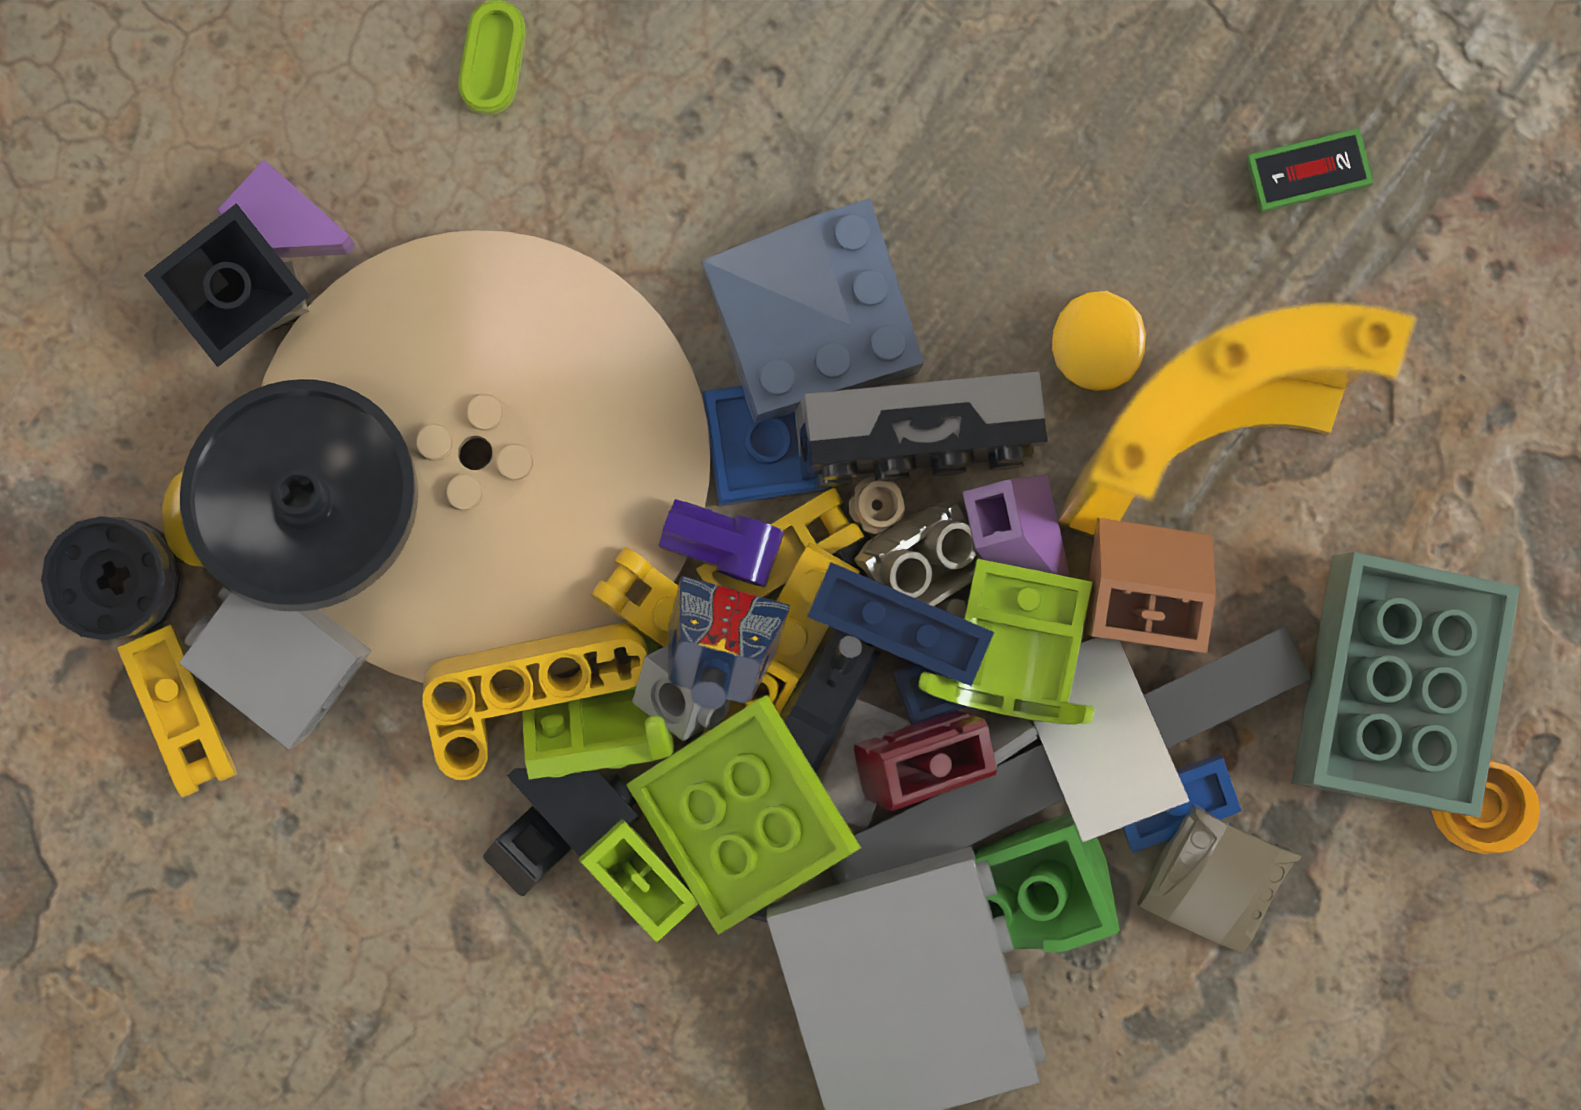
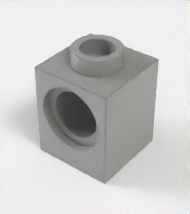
(674, 703)

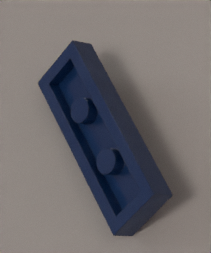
(900, 624)

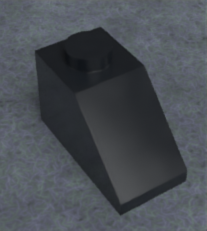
(578, 804)

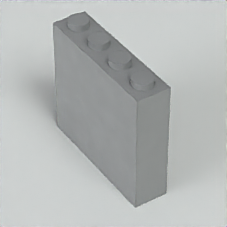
(907, 988)

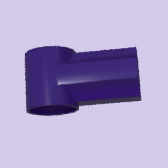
(735, 545)

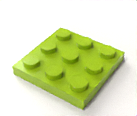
(743, 815)

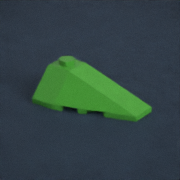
(1051, 886)

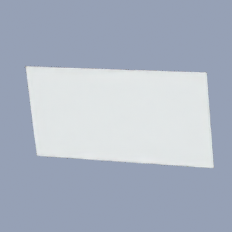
(1118, 762)

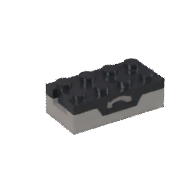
(920, 427)

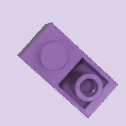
(1017, 524)

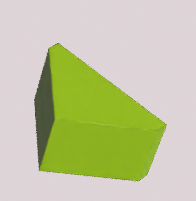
(639, 880)

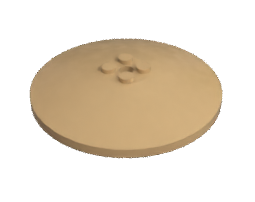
(584, 422)

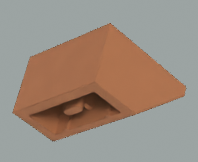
(1151, 585)

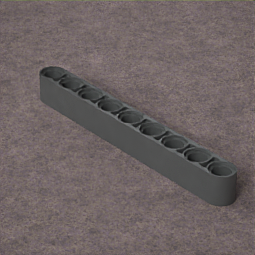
(1029, 781)

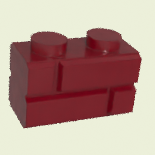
(925, 759)

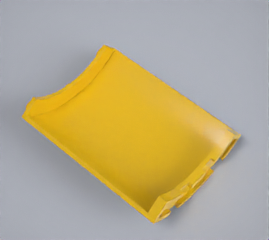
(1256, 373)

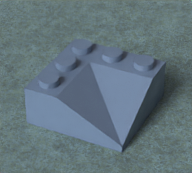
(813, 310)

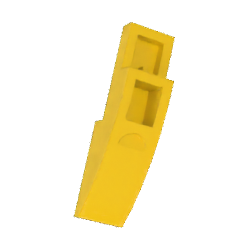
(800, 633)

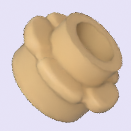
(891, 505)

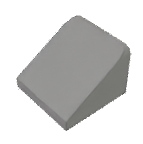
(1009, 735)

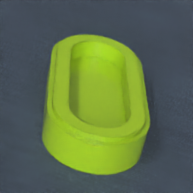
(492, 57)

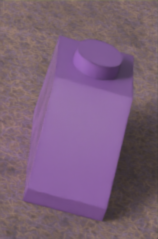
(287, 217)

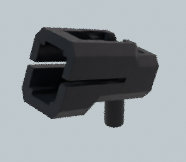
(828, 692)

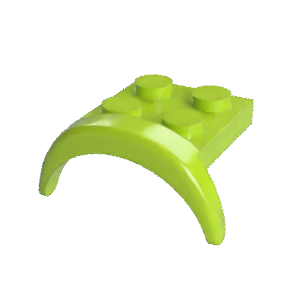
(1033, 649)
(593, 734)

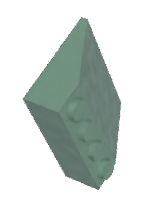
(1405, 684)

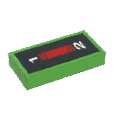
(1309, 170)

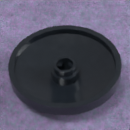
(299, 495)

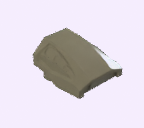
(926, 557)
(1216, 879)

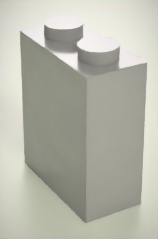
(274, 663)

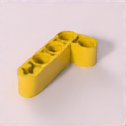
(538, 689)

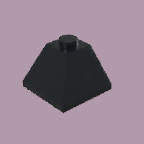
(226, 285)

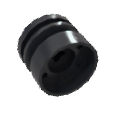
(83, 561)

